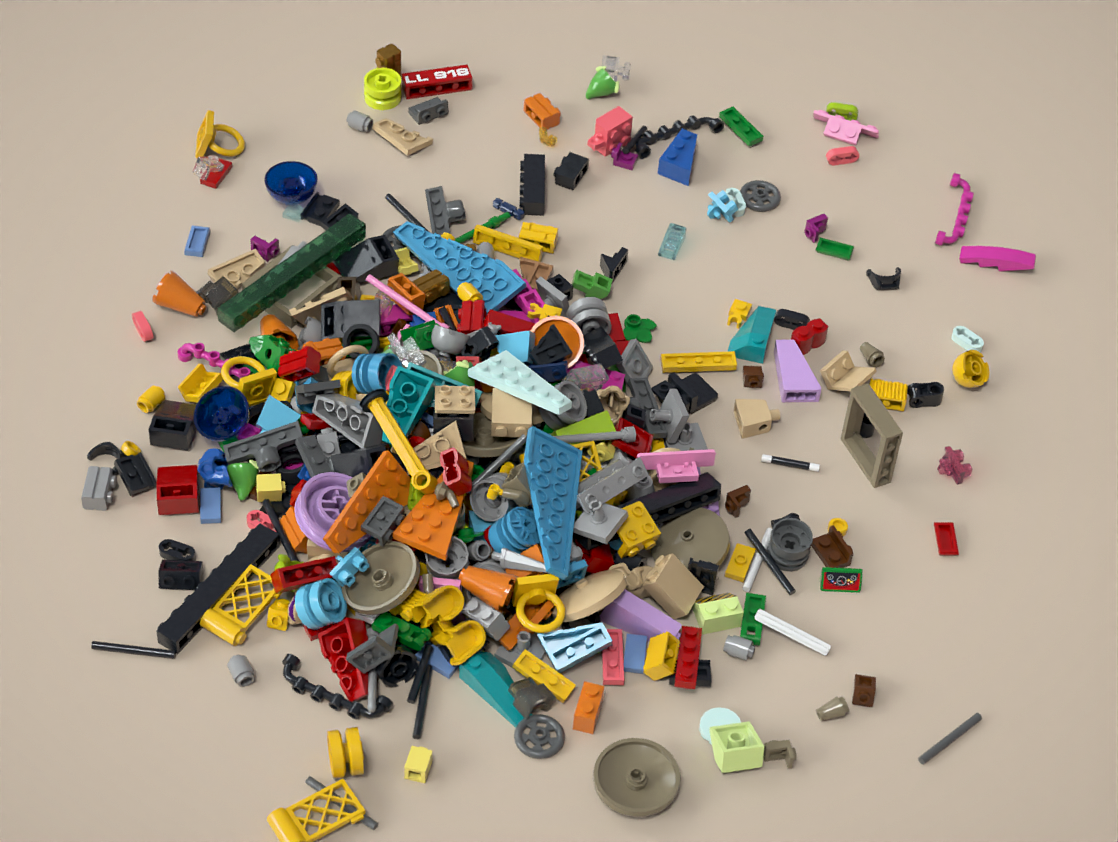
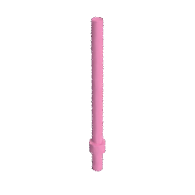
(403, 301)

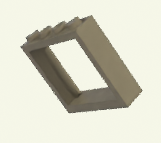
(281, 311)
(880, 468)

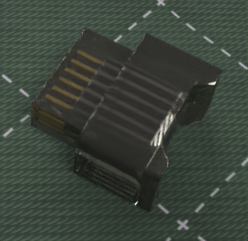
(217, 293)
(531, 697)

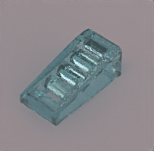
(673, 231)

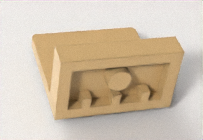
(842, 374)
(455, 399)

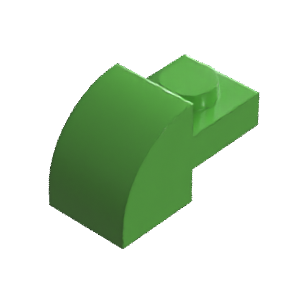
(592, 286)

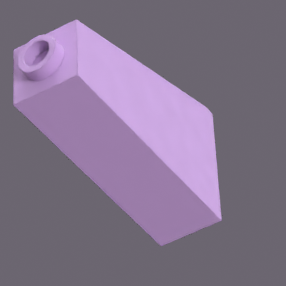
(794, 374)
(638, 617)

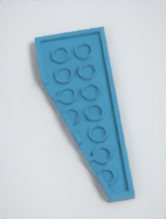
(462, 264)
(553, 485)

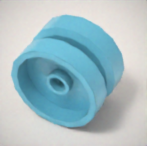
(320, 603)

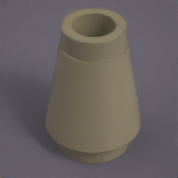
(872, 354)
(833, 709)

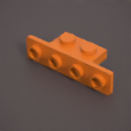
(534, 613)

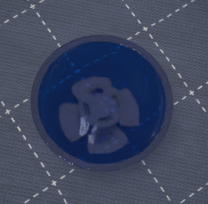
(291, 182)
(222, 414)

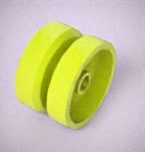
(382, 88)

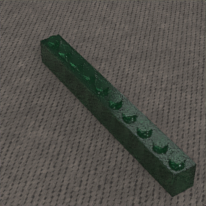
(291, 273)

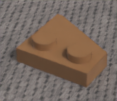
(533, 270)

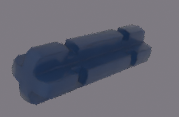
(507, 207)

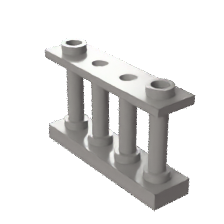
(609, 482)

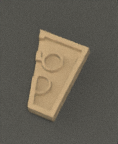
(401, 138)
(238, 269)
(313, 309)
(430, 449)

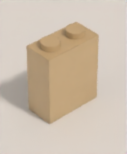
(510, 415)
(672, 586)

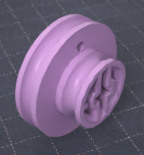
(321, 504)

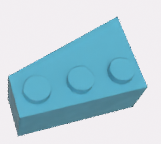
(574, 645)

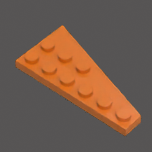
(384, 479)

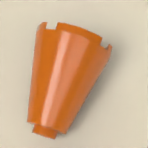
(178, 295)
(272, 325)
(489, 586)

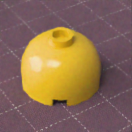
(970, 369)

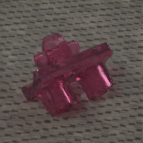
(951, 465)

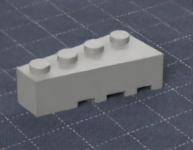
(348, 419)

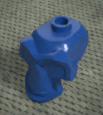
(214, 469)

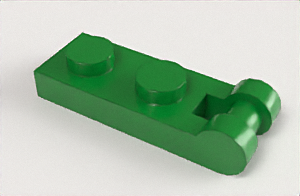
(752, 604)
(406, 631)

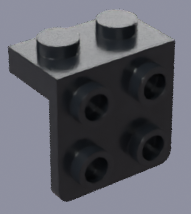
(693, 389)

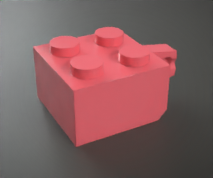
(610, 130)

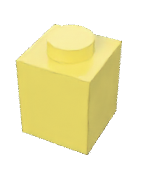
(269, 487)
(418, 764)

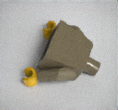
(514, 487)

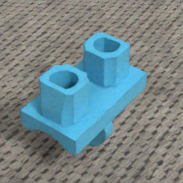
(720, 208)
(348, 566)

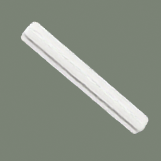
(792, 632)

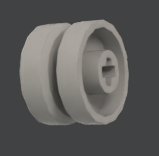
(589, 314)
(570, 416)

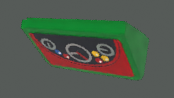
(841, 579)

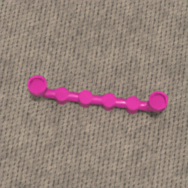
(964, 208)
(186, 352)

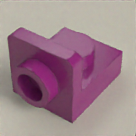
(623, 160)
(815, 226)
(265, 249)

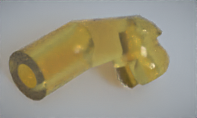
(545, 139)

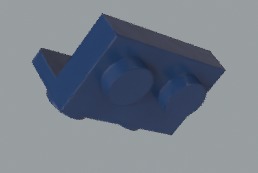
(551, 372)

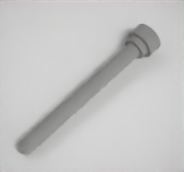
(627, 434)
(372, 679)

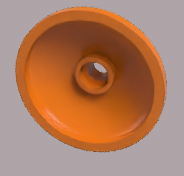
(569, 331)

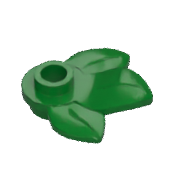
(638, 328)
(468, 534)

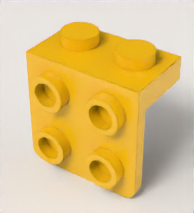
(637, 531)

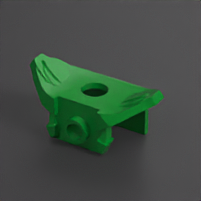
(421, 334)
(263, 343)

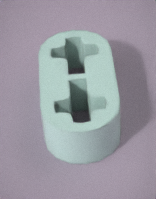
(735, 193)
(967, 339)

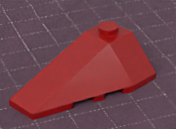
(335, 645)

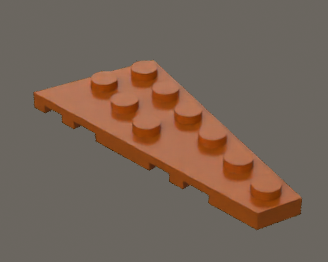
(431, 523)

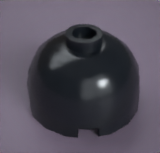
(399, 667)

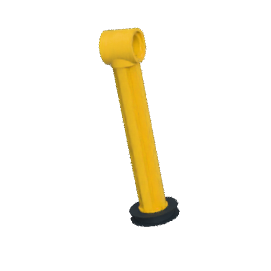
(375, 403)

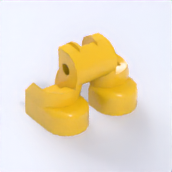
(441, 608)

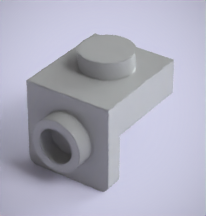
(329, 442)

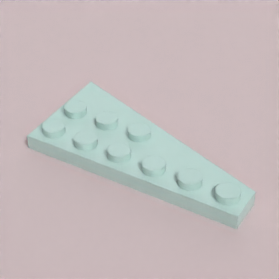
(517, 379)

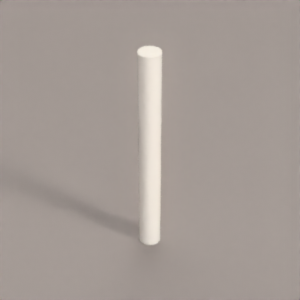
(756, 563)

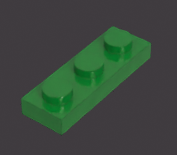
(741, 126)

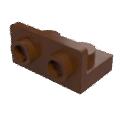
(833, 549)

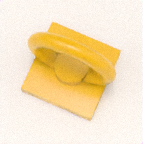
(207, 134)
(255, 386)
(535, 591)

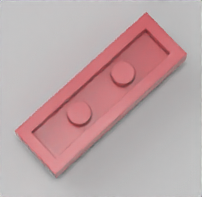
(613, 660)

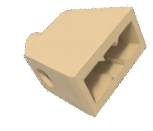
(754, 416)

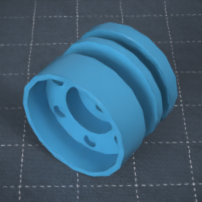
(371, 370)
(514, 531)

